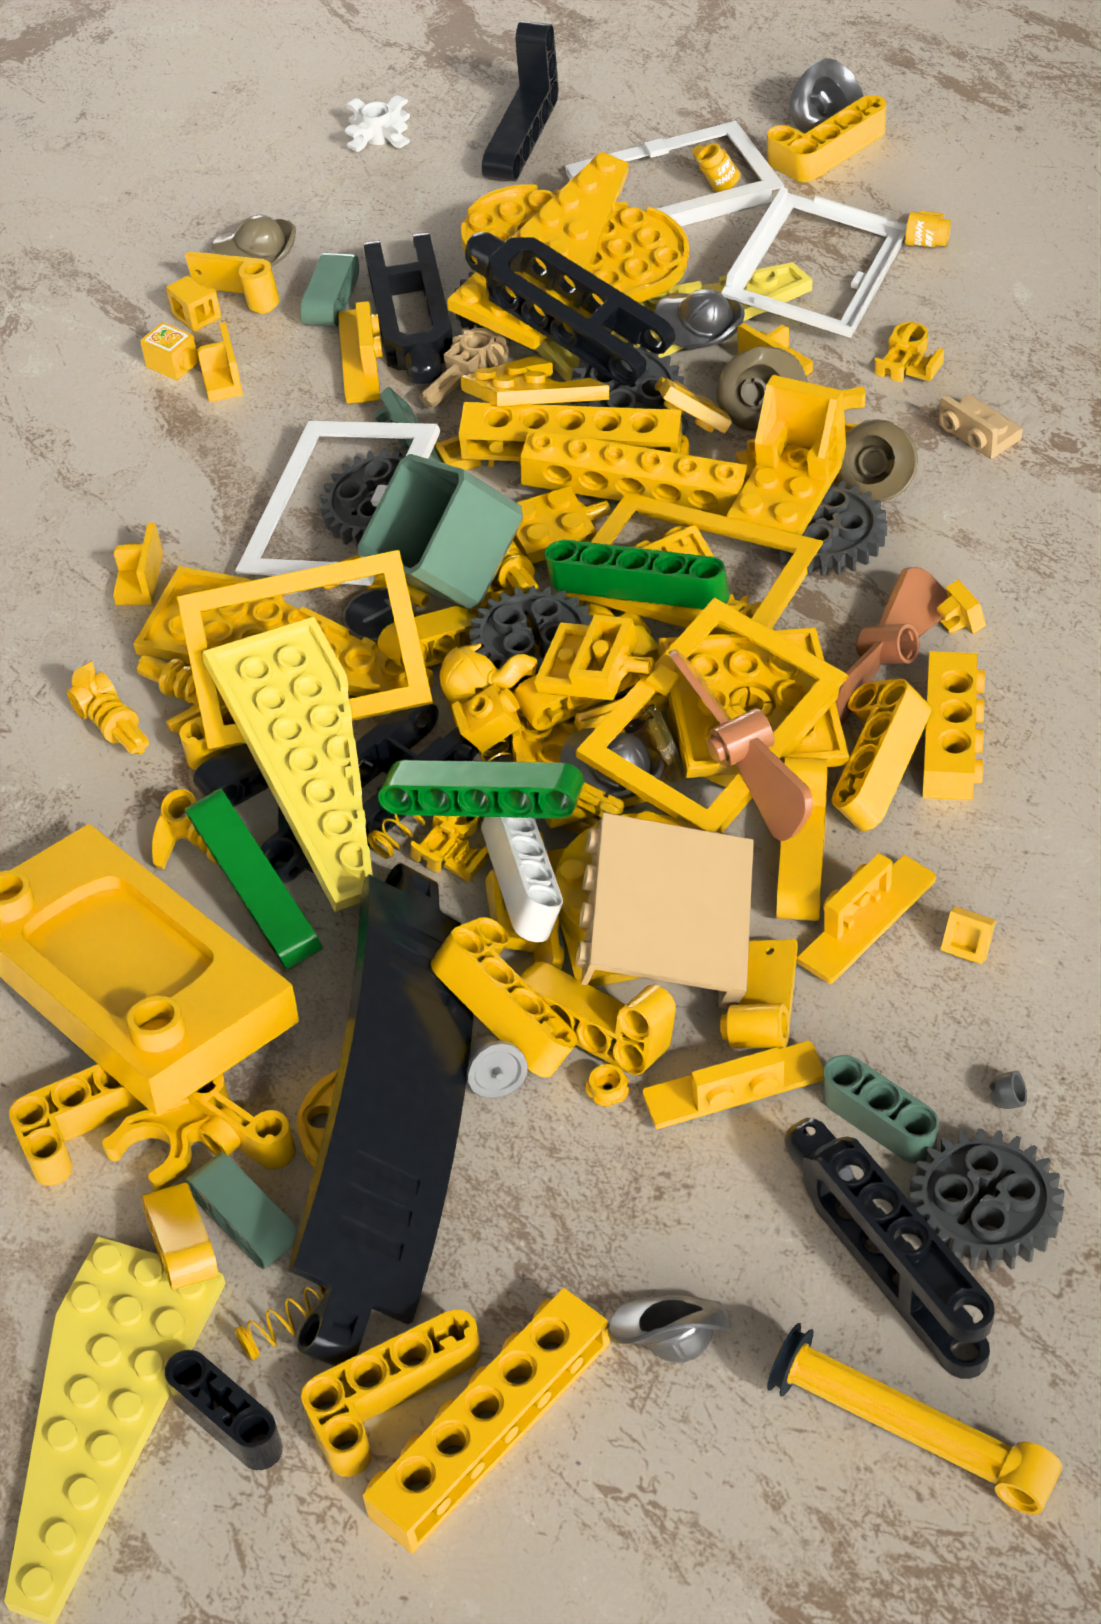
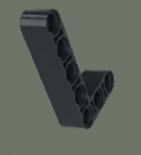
(530, 105)

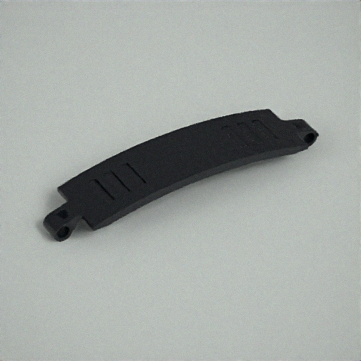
(388, 1122)

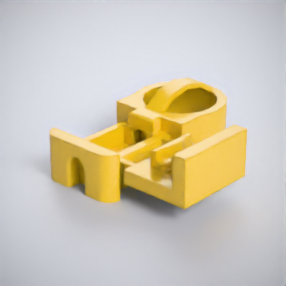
(909, 355)
(452, 850)

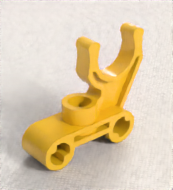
(215, 1122)

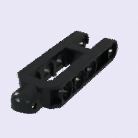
(592, 336)
(417, 352)
(379, 748)
(931, 1277)

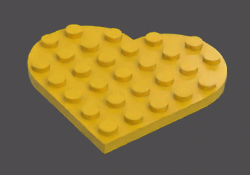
(638, 254)

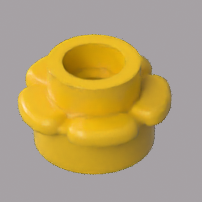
(607, 1076)

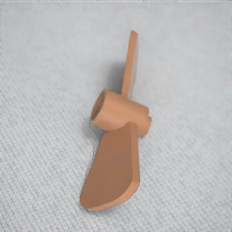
(896, 637)
(745, 741)

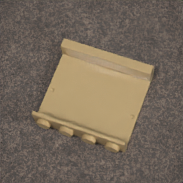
(667, 905)

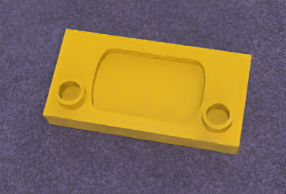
(134, 970)

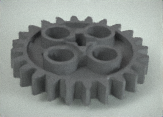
(638, 395)
(347, 501)
(849, 528)
(504, 627)
(1018, 1222)

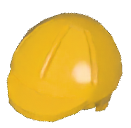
(469, 673)

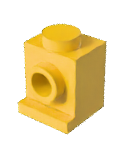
(193, 303)
(488, 717)

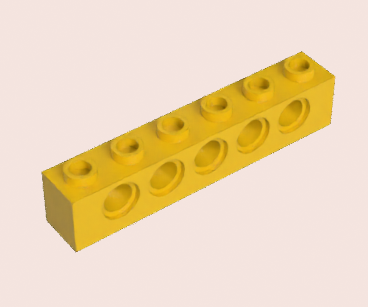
(501, 431)
(614, 469)
(416, 1514)

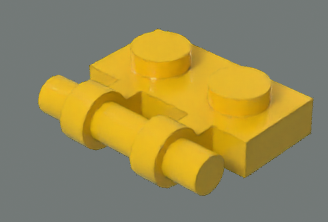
(706, 413)

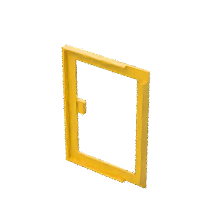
(389, 563)
(774, 602)
(664, 679)

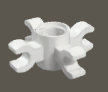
(377, 123)

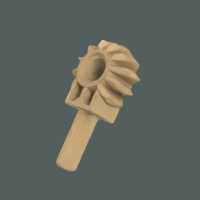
(468, 352)

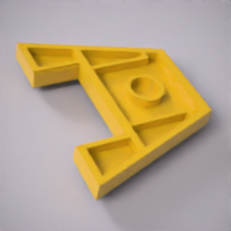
(528, 383)

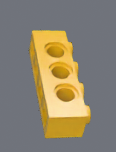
(951, 728)

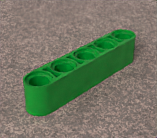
(636, 574)
(481, 789)
(254, 879)

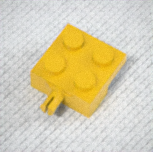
(555, 518)
(591, 658)

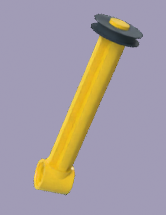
(1021, 1473)

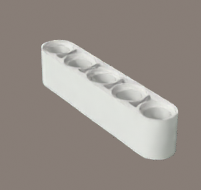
(523, 875)

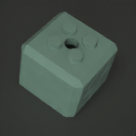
(446, 529)

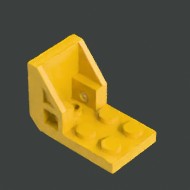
(797, 455)

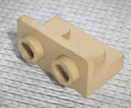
(978, 425)

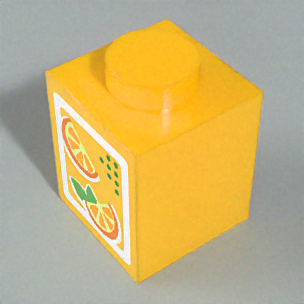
(169, 351)

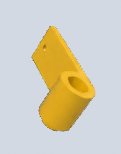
(237, 275)
(766, 1007)

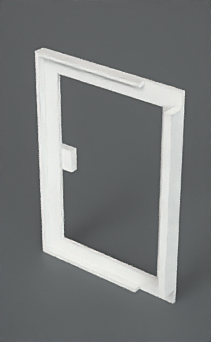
(716, 203)
(865, 283)
(423, 437)

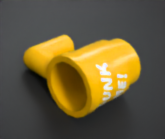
(716, 166)
(927, 229)

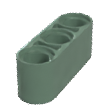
(329, 289)
(872, 1090)
(242, 1210)

